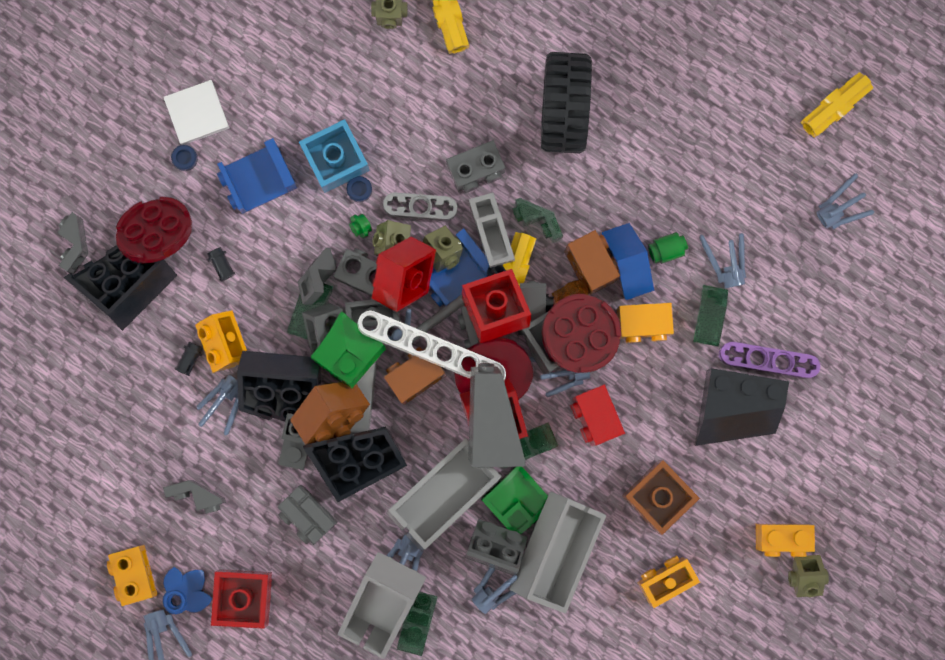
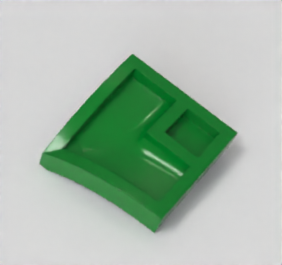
(347, 351)
(516, 500)

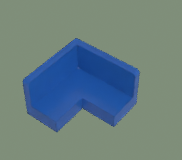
(631, 260)

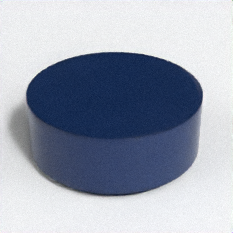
(184, 157)
(359, 189)

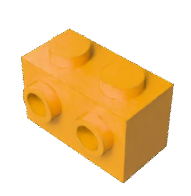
(645, 322)
(221, 340)
(785, 538)
(132, 575)
(668, 581)

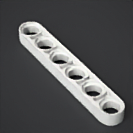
(433, 344)

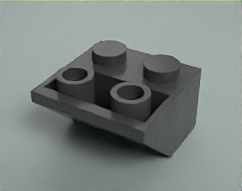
(496, 547)

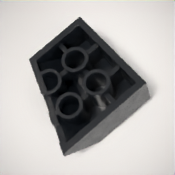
(120, 285)
(275, 383)
(739, 406)
(356, 460)

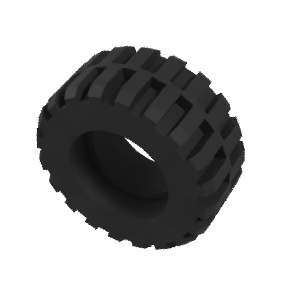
(566, 102)

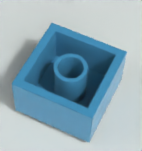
(334, 156)

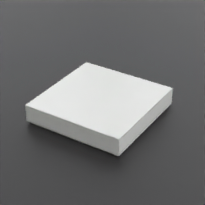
(196, 112)

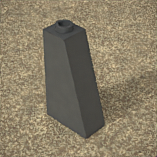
(491, 421)

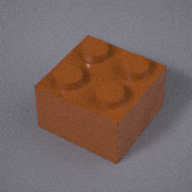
(592, 261)
(413, 377)
(329, 412)
(660, 497)

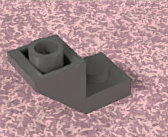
(73, 230)
(312, 280)
(535, 298)
(292, 451)
(203, 497)

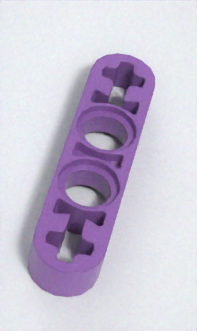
(769, 358)

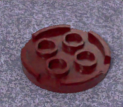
(153, 230)
(581, 333)
(507, 353)

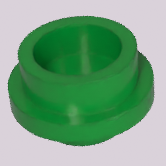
(360, 226)

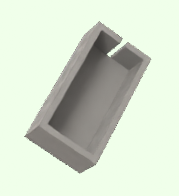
(441, 497)
(557, 552)
(382, 601)

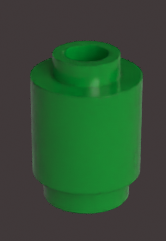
(667, 248)

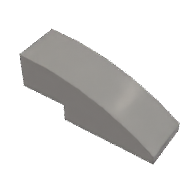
(491, 230)

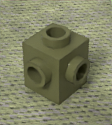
(389, 12)
(389, 234)
(447, 248)
(808, 576)

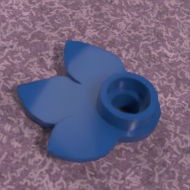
(189, 590)

